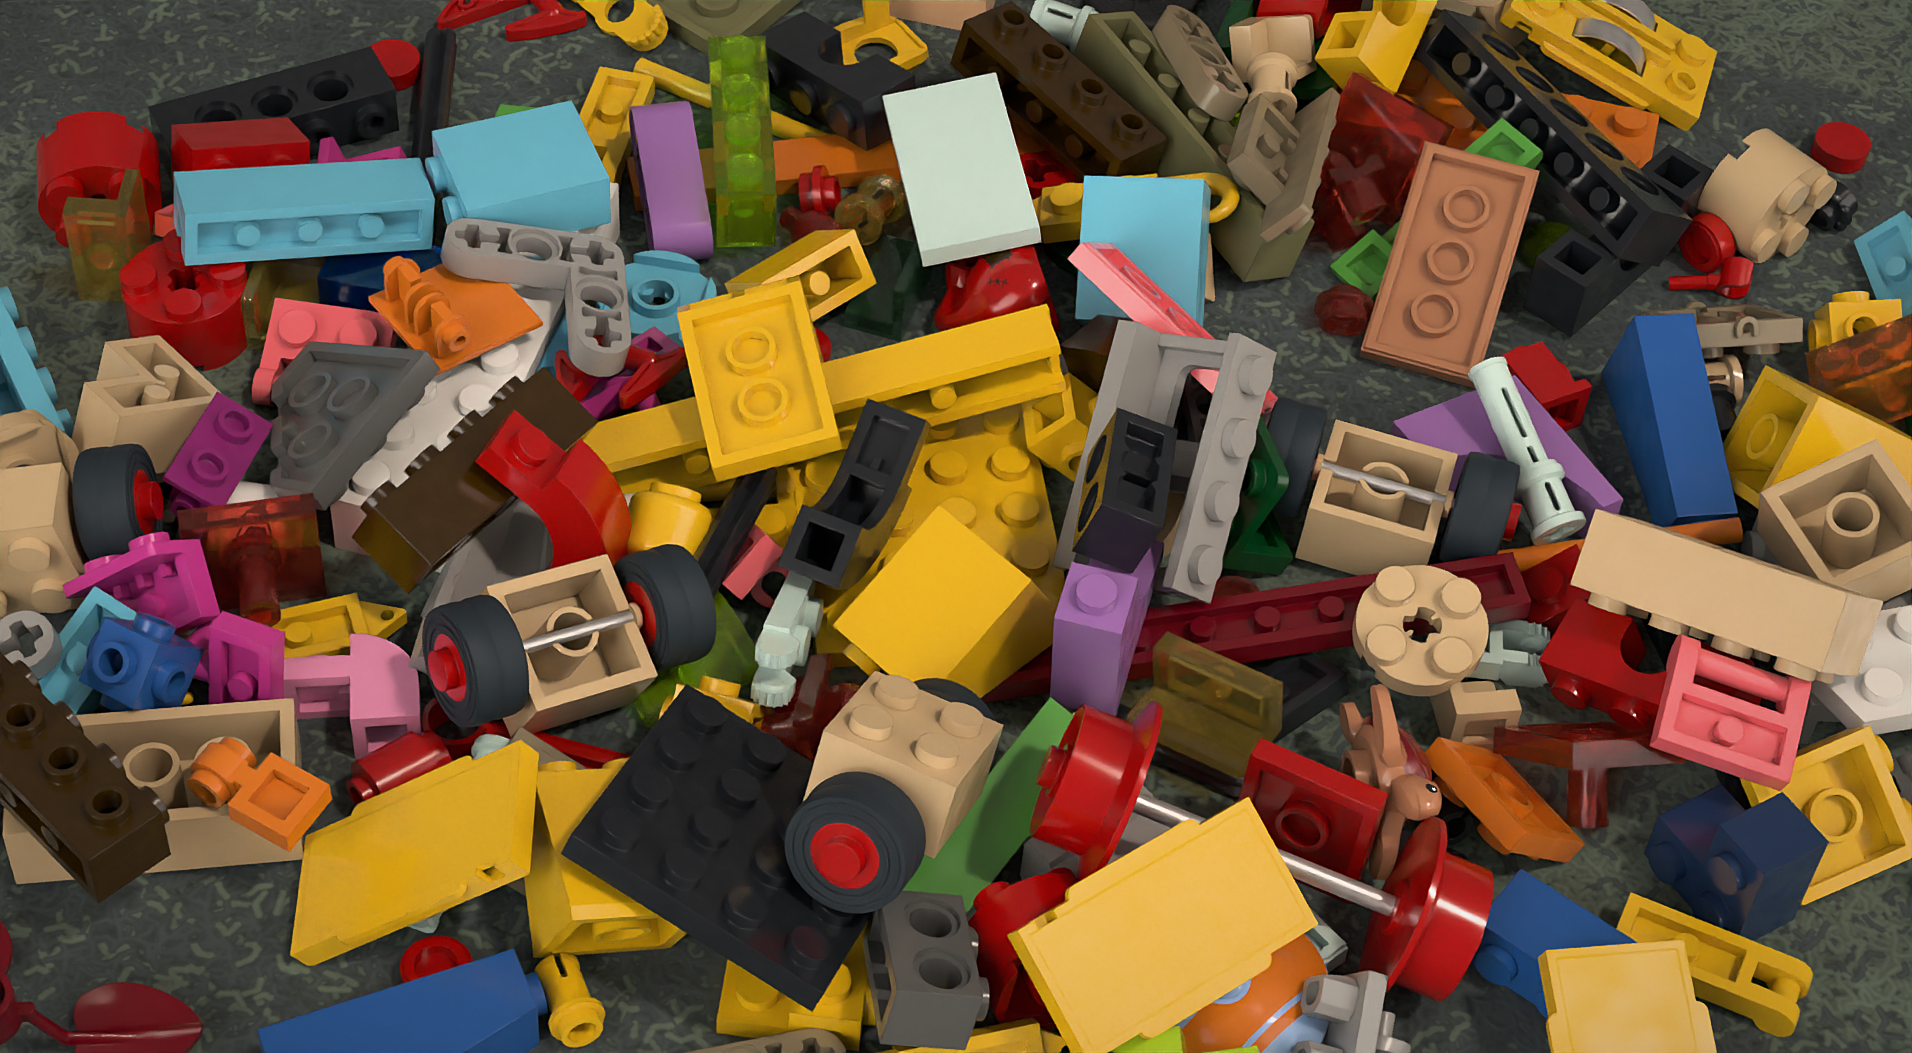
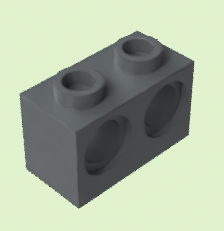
(924, 971)

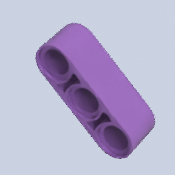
(671, 179)

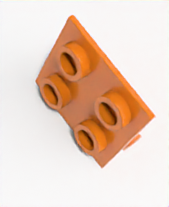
(450, 313)

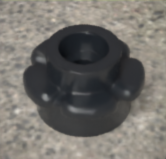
(1837, 211)

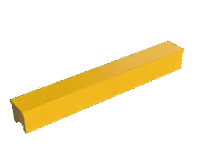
(928, 377)

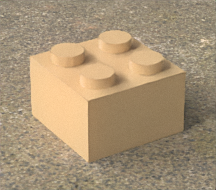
(1844, 523)

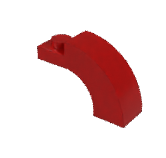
(566, 489)

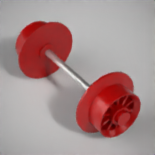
(1421, 921)

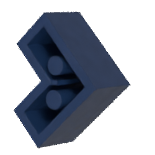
(1737, 864)

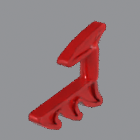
(550, 20)
(650, 374)

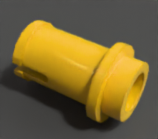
(574, 1013)

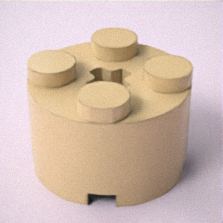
(1767, 195)

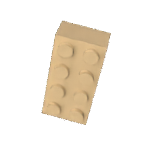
(1720, 592)
(158, 753)

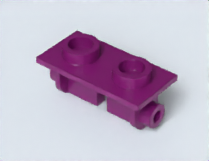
(215, 455)

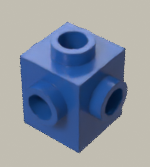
(140, 664)

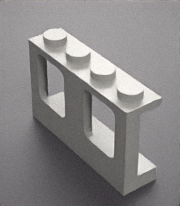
(1148, 378)

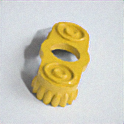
(641, 30)

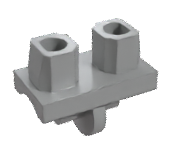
(1354, 1014)

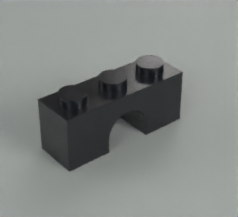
(811, 76)

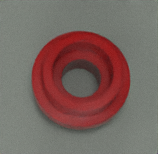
(819, 191)

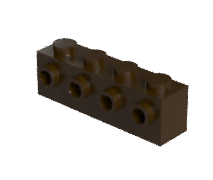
(1057, 96)
(451, 496)
(72, 791)

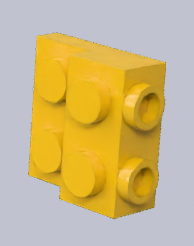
(1853, 802)
(758, 1010)

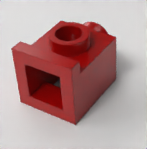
(1550, 383)

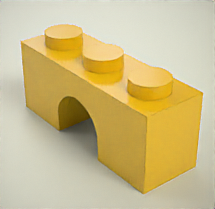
(1374, 41)

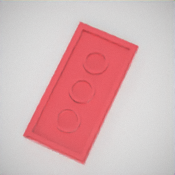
(1145, 302)

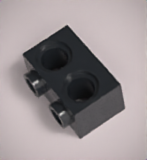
(1125, 490)

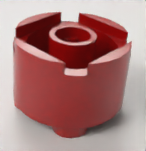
(89, 161)
(188, 305)
(1000, 911)

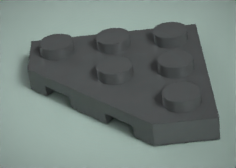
(338, 412)

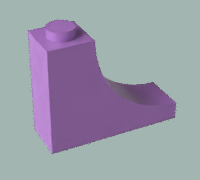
(1464, 427)
(1099, 630)

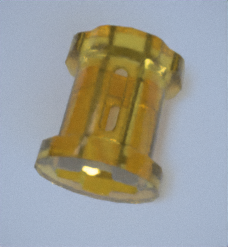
(883, 210)

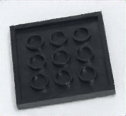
(701, 842)

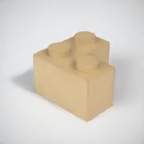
(142, 398)

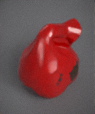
(994, 287)

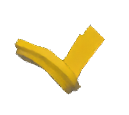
(881, 27)

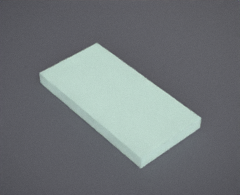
(961, 170)

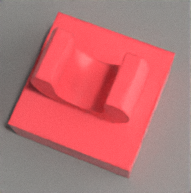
(755, 560)

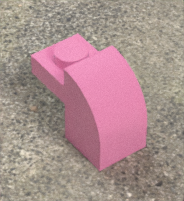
(367, 685)

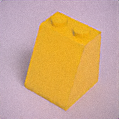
(1795, 428)
(948, 611)
(565, 902)

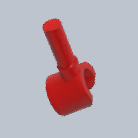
(1731, 283)

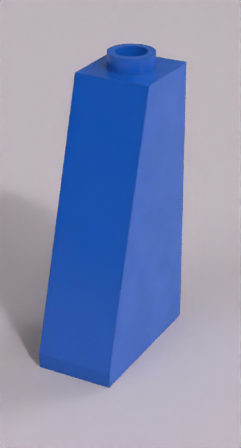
(1670, 420)
(457, 1010)

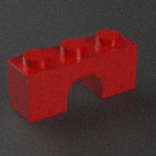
(1596, 662)

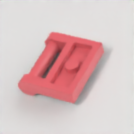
(298, 322)
(1725, 729)

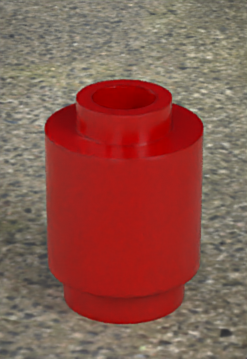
(396, 764)

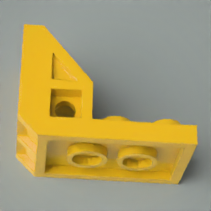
(758, 378)

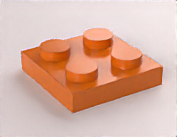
(1509, 809)

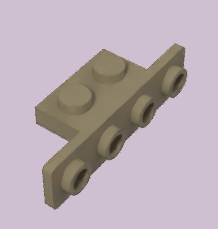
(1283, 159)

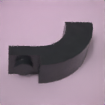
(860, 509)

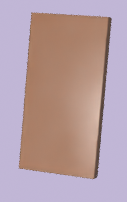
(1449, 263)

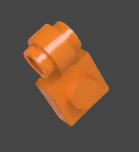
(270, 801)

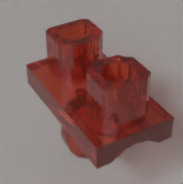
(1347, 200)
(810, 709)

